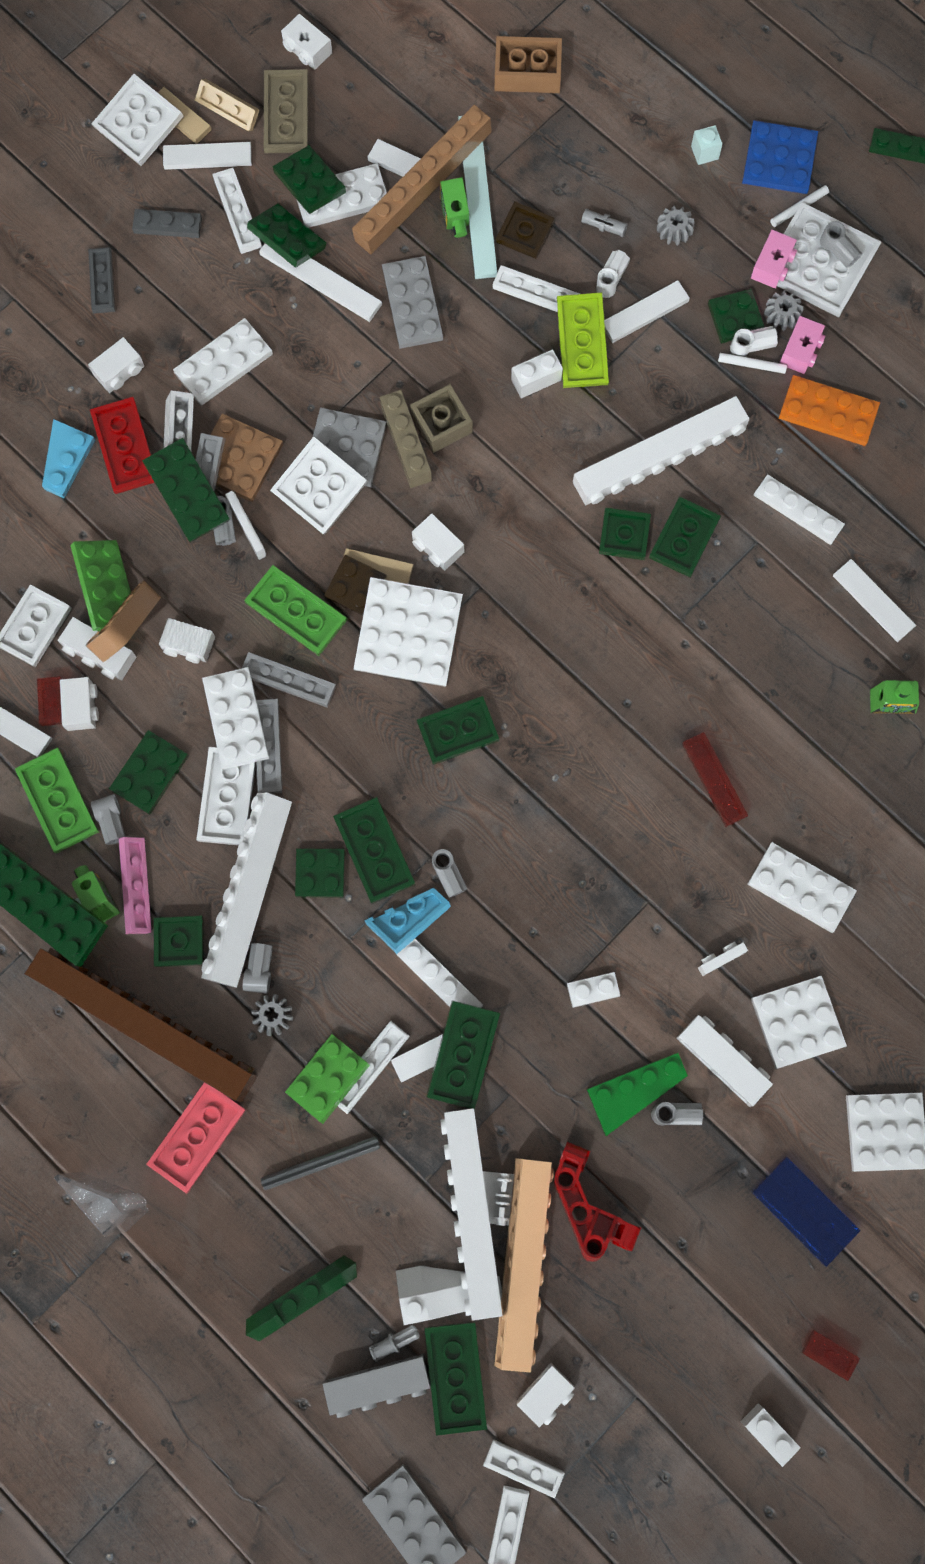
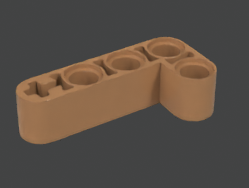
(124, 622)

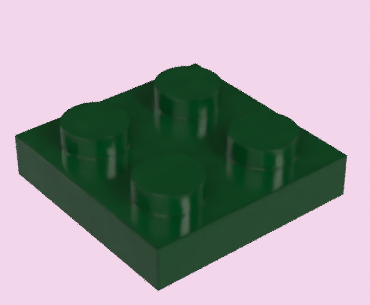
(735, 313)
(624, 533)
(320, 873)
(178, 941)

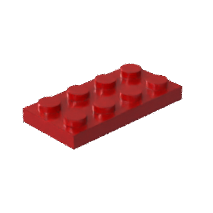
(122, 444)

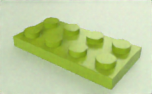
(582, 340)

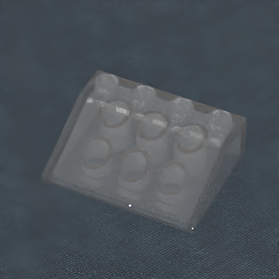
(105, 1204)

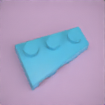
(65, 457)
(406, 922)

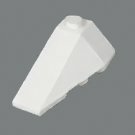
(431, 1293)

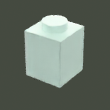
(706, 145)

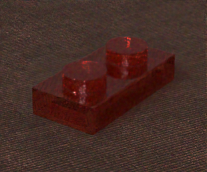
(49, 701)
(830, 1355)

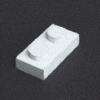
(712, 962)
(593, 989)

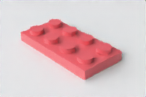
(196, 1137)

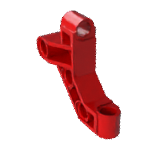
(598, 1225)

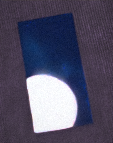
(806, 1211)

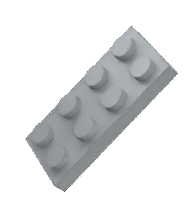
(412, 302)
(412, 1521)

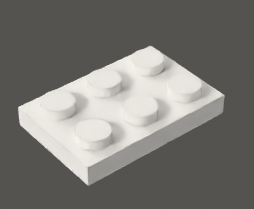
(33, 625)

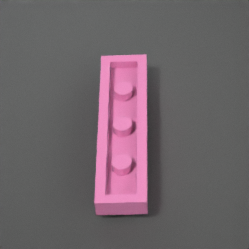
(135, 885)

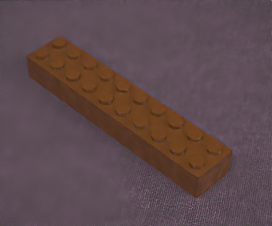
(141, 1025)

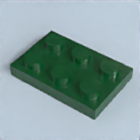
(309, 179)
(286, 235)
(684, 537)
(457, 730)
(148, 772)

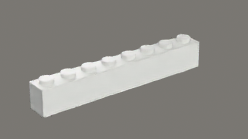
(661, 451)
(246, 889)
(473, 1215)

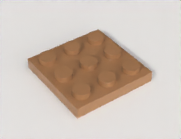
(245, 457)

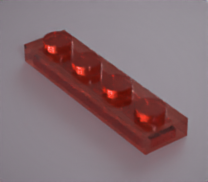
(715, 779)

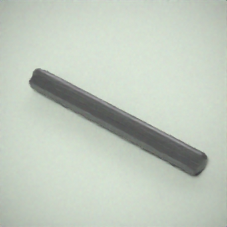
(320, 1163)

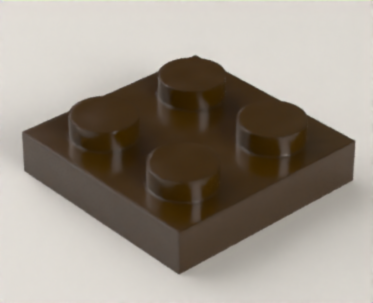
(525, 230)
(351, 584)

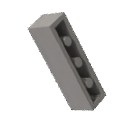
(376, 1385)

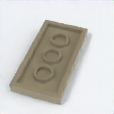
(285, 110)

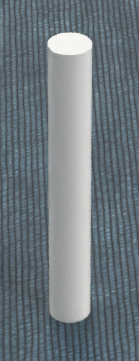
(780, 218)
(752, 363)

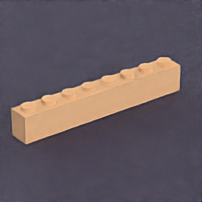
(523, 1265)

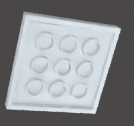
(816, 272)
(408, 632)

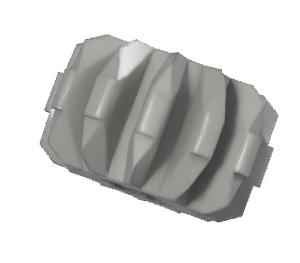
(675, 225)
(785, 318)
(278, 1008)

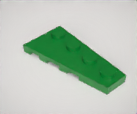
(630, 1093)

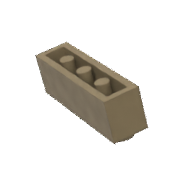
(405, 439)

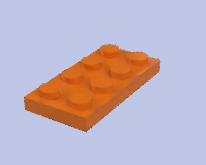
(829, 410)

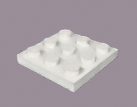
(137, 119)
(319, 485)
(798, 1022)
(886, 1131)

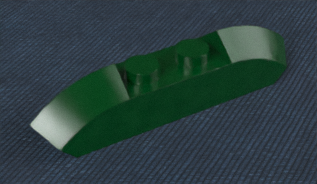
(301, 1298)

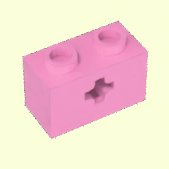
(782, 250)
(808, 334)

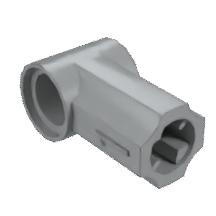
(841, 246)
(225, 533)
(108, 814)
(449, 875)
(257, 976)
(679, 1114)

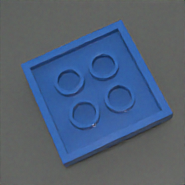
(780, 157)

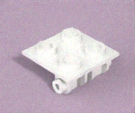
(498, 1195)

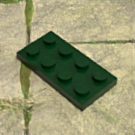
(186, 490)
(374, 850)
(463, 1054)
(455, 1378)

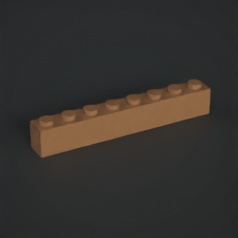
(422, 179)

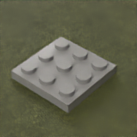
(352, 439)

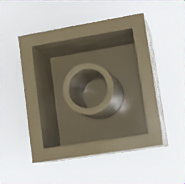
(441, 418)

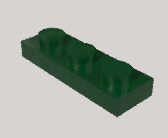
(898, 145)

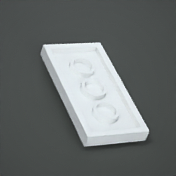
(363, 192)
(223, 361)
(235, 718)
(225, 801)
(802, 887)

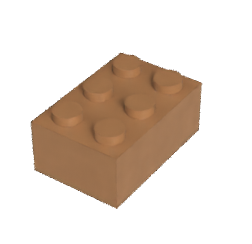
(528, 64)

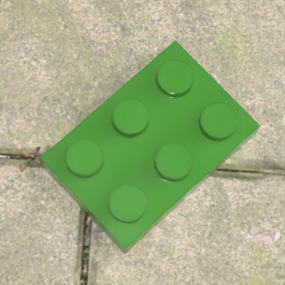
(327, 1078)

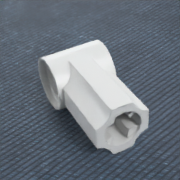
(612, 273)
(754, 340)

